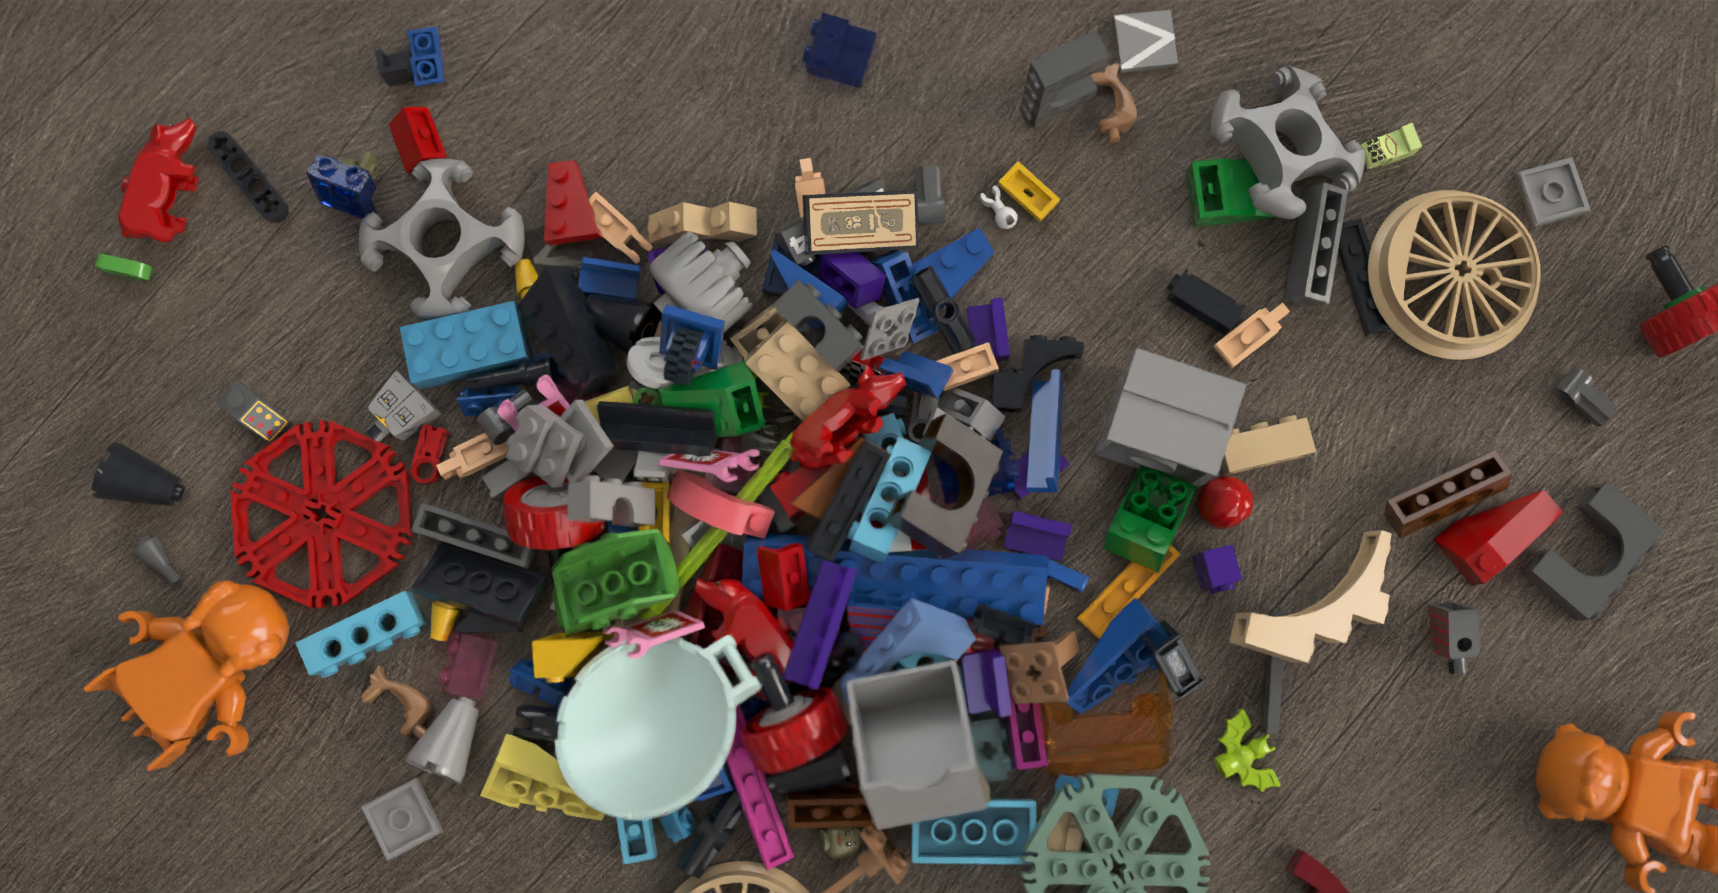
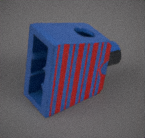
(872, 614)

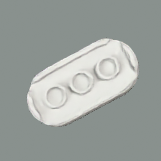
(648, 365)

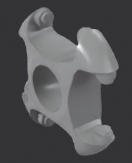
(1303, 124)
(434, 206)

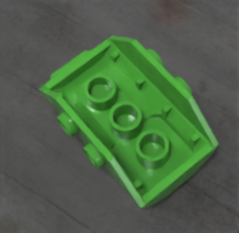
(613, 579)

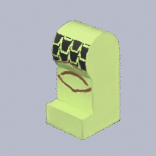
(1391, 147)

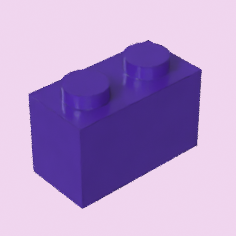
(852, 277)
(1217, 569)

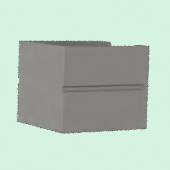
(1170, 418)
(915, 745)

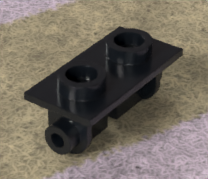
(1001, 625)

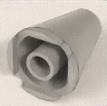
(447, 741)

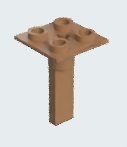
(1036, 669)
(878, 856)

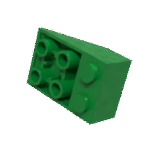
(1221, 192)
(728, 392)
(1149, 518)

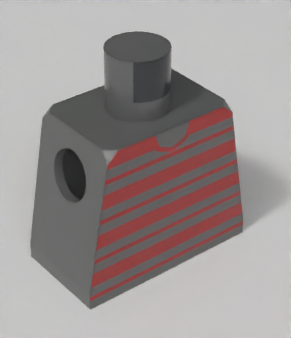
(1455, 633)

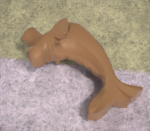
(1125, 112)
(415, 703)

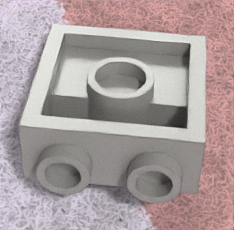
(543, 444)

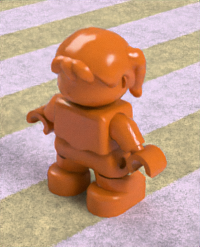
(197, 667)
(1635, 794)

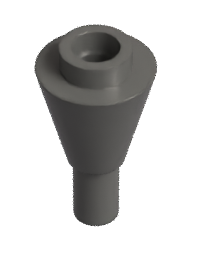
(153, 554)

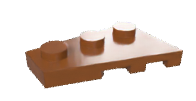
(820, 491)

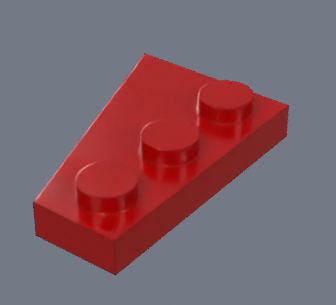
(568, 209)

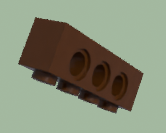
(1448, 494)
(830, 808)

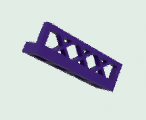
(819, 624)

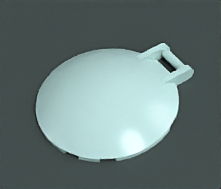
(650, 727)

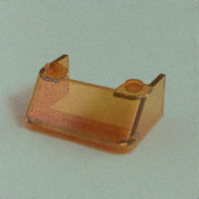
(1109, 740)

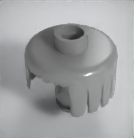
(702, 282)

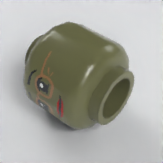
(840, 841)

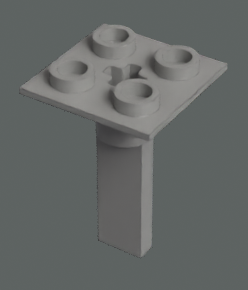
(887, 326)

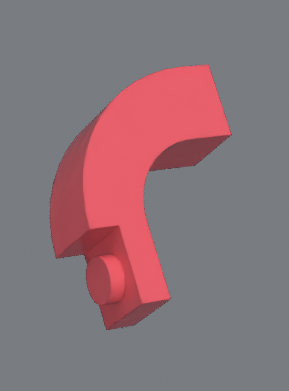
(708, 504)

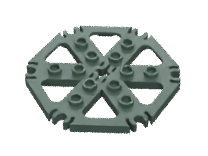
(1103, 841)

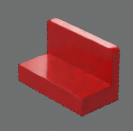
(416, 137)
(783, 576)

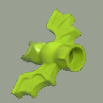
(1240, 757)

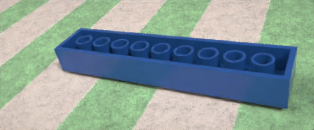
(954, 584)

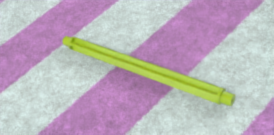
(714, 535)

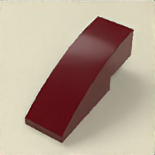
(1314, 874)

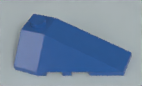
(1116, 656)

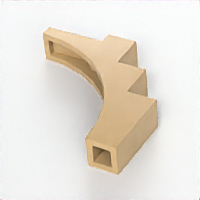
(1329, 620)

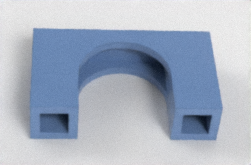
(912, 630)

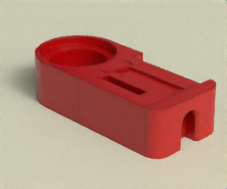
(429, 450)

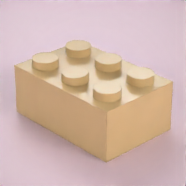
(795, 370)

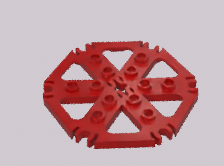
(298, 531)

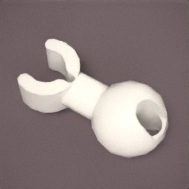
(1003, 213)

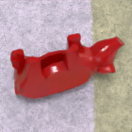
(155, 181)
(841, 418)
(748, 621)

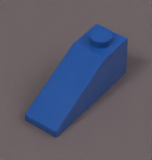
(792, 273)
(898, 289)

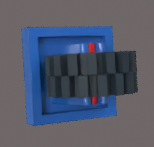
(689, 343)

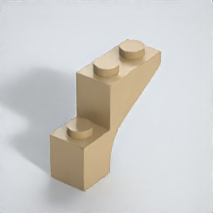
(725, 222)

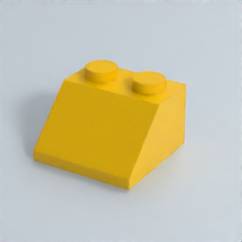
(564, 655)

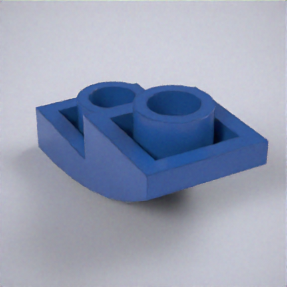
(426, 56)

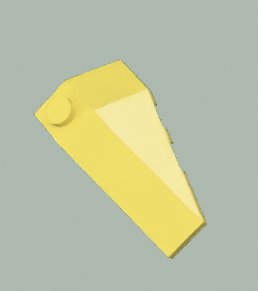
(532, 777)

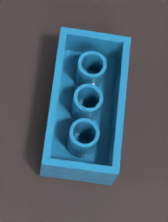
(465, 344)

